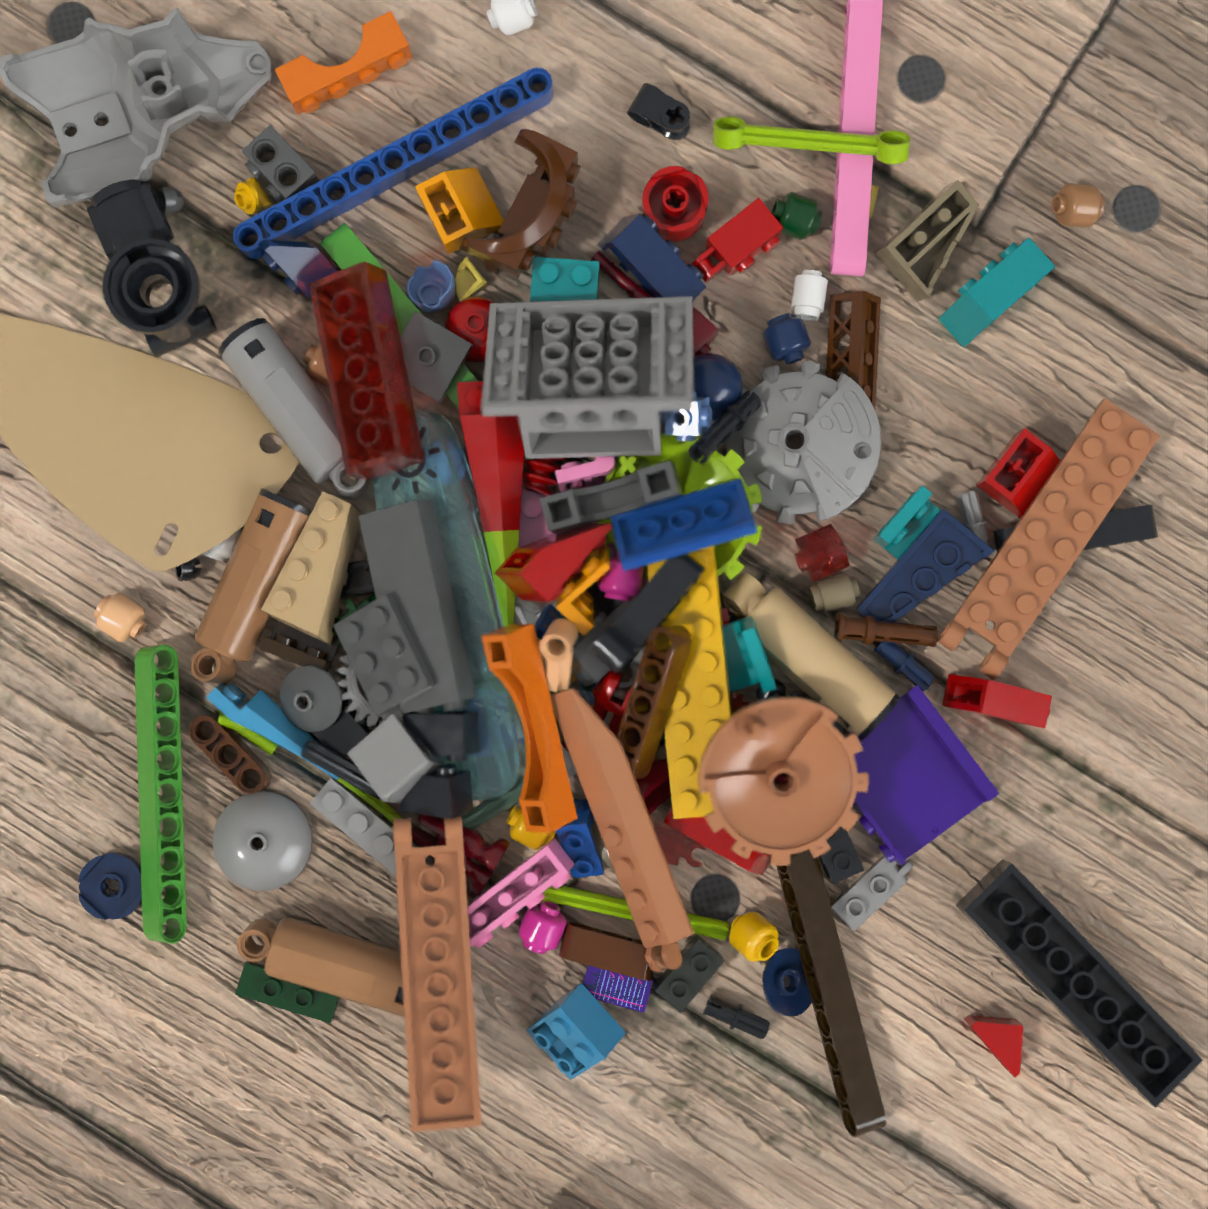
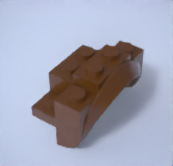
(536, 211)

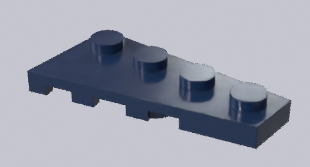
(928, 564)

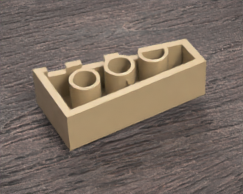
(316, 570)

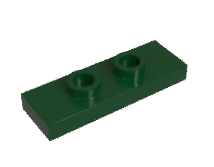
(260, 987)

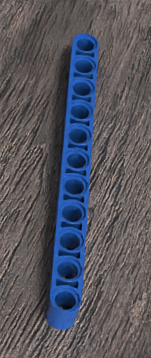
(403, 149)

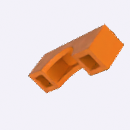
(311, 84)

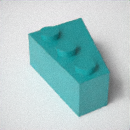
(996, 291)

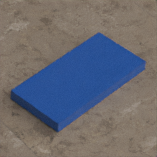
(683, 524)

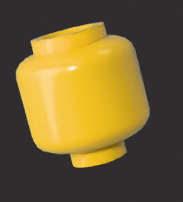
(518, 832)
(754, 936)

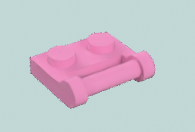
(578, 475)

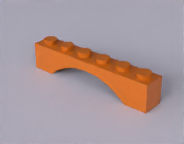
(546, 789)

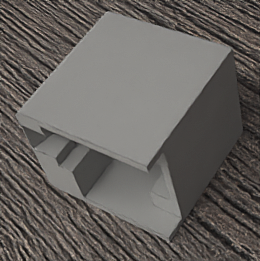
(393, 760)

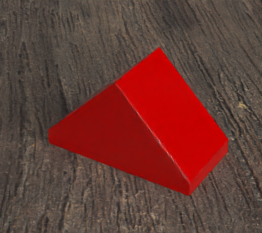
(1002, 1038)

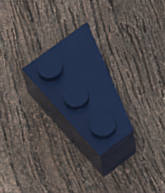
(652, 259)

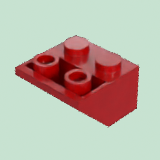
(1019, 472)

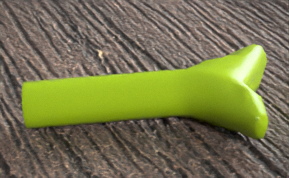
(259, 740)

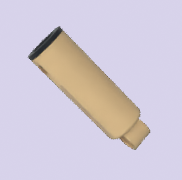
(812, 656)

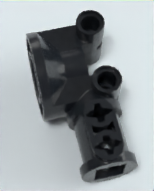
(142, 258)

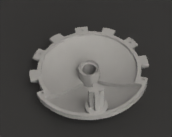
(837, 451)

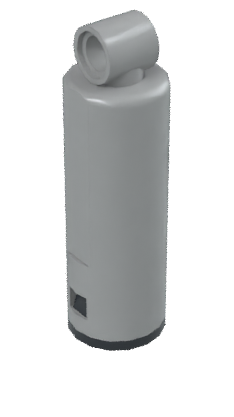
(289, 401)

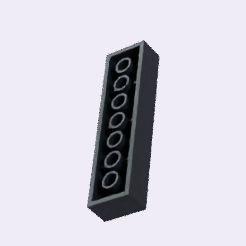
(1079, 982)

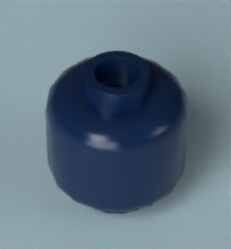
(786, 338)

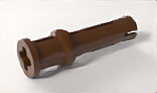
(871, 630)

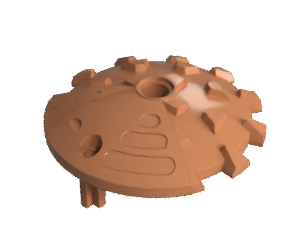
(805, 808)

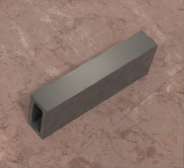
(411, 565)

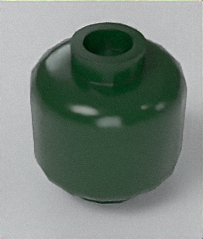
(797, 215)

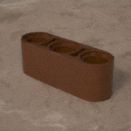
(215, 748)
(605, 951)

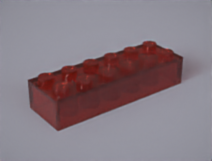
(366, 371)

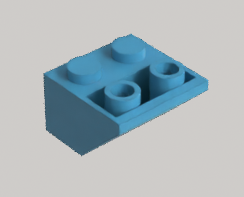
(576, 1032)

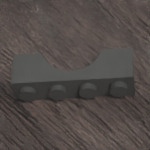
(600, 502)

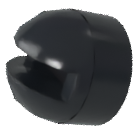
(188, 571)

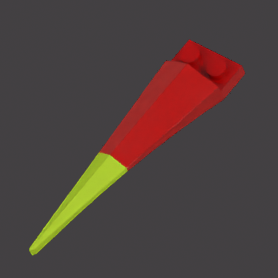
(496, 468)

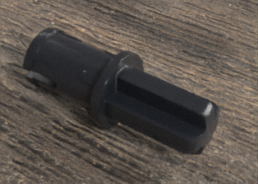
(736, 1017)

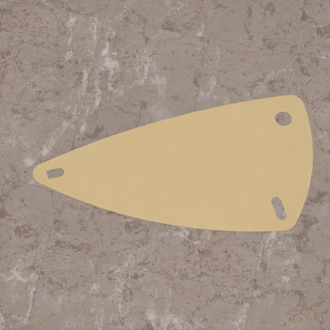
(134, 440)

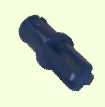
(905, 664)

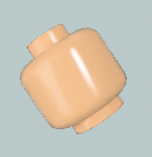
(120, 617)

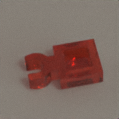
(674, 847)

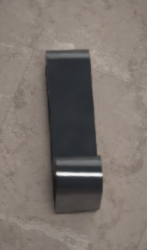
(648, 611)

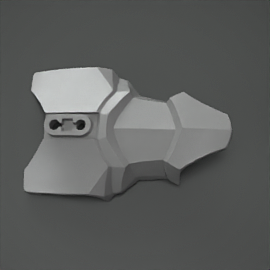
(141, 82)

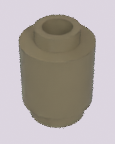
(834, 592)

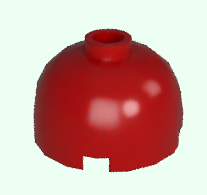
(470, 321)

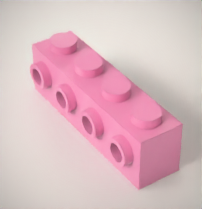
(518, 888)

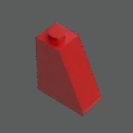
(997, 700)

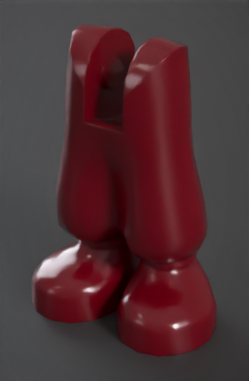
(473, 847)

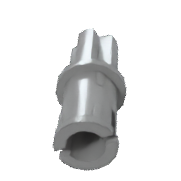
(972, 514)

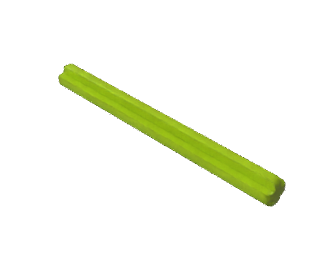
(618, 907)

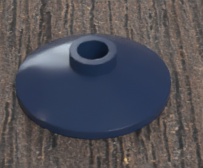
(786, 983)

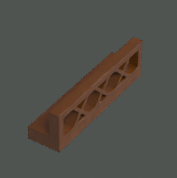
(863, 329)

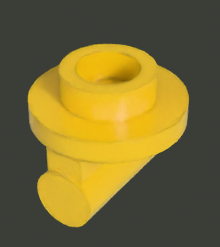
(251, 197)

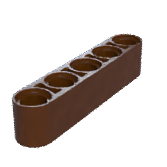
(659, 692)

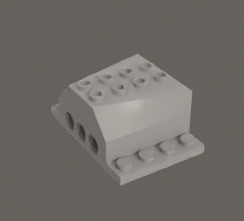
(589, 373)

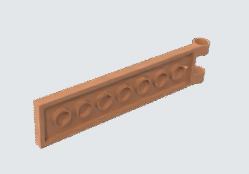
(1051, 534)
(437, 981)

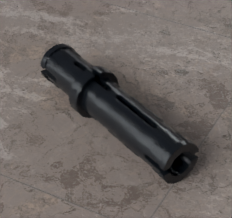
(732, 420)

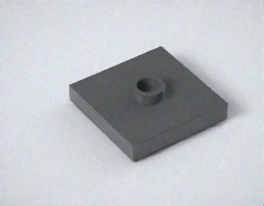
(432, 356)

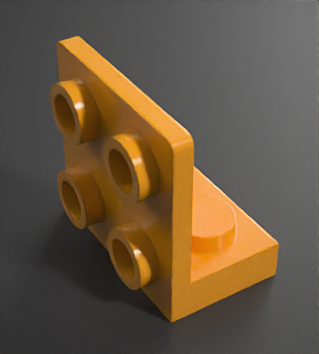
(575, 600)

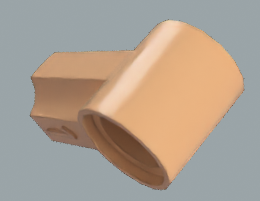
(558, 656)

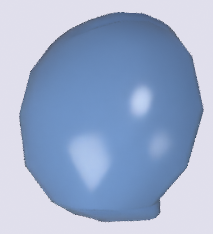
(431, 287)

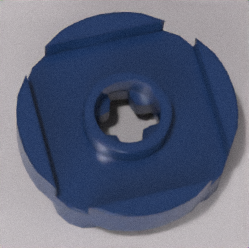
(93, 886)

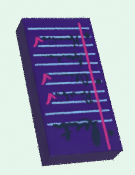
(617, 988)

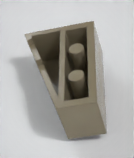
(927, 240)

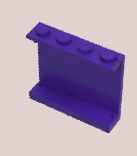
(916, 778)

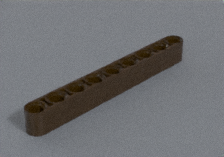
(831, 994)

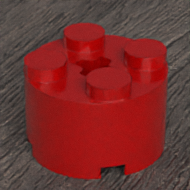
(687, 191)

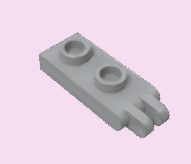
(870, 891)

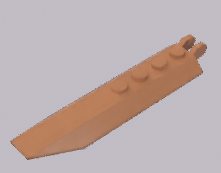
(624, 830)

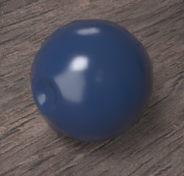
(717, 379)

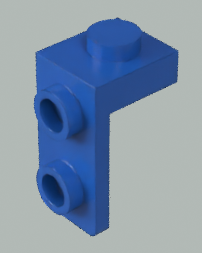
(580, 844)

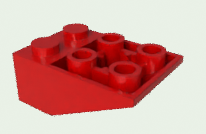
(543, 566)

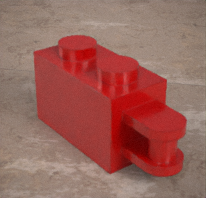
(740, 241)

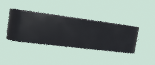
(1116, 528)

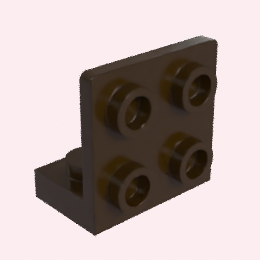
(300, 647)

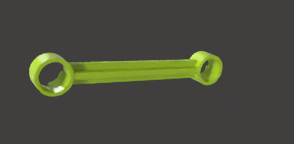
(887, 146)

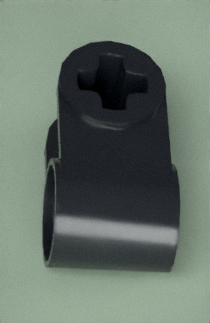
(655, 110)

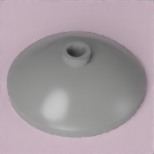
(284, 835)

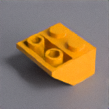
(459, 206)

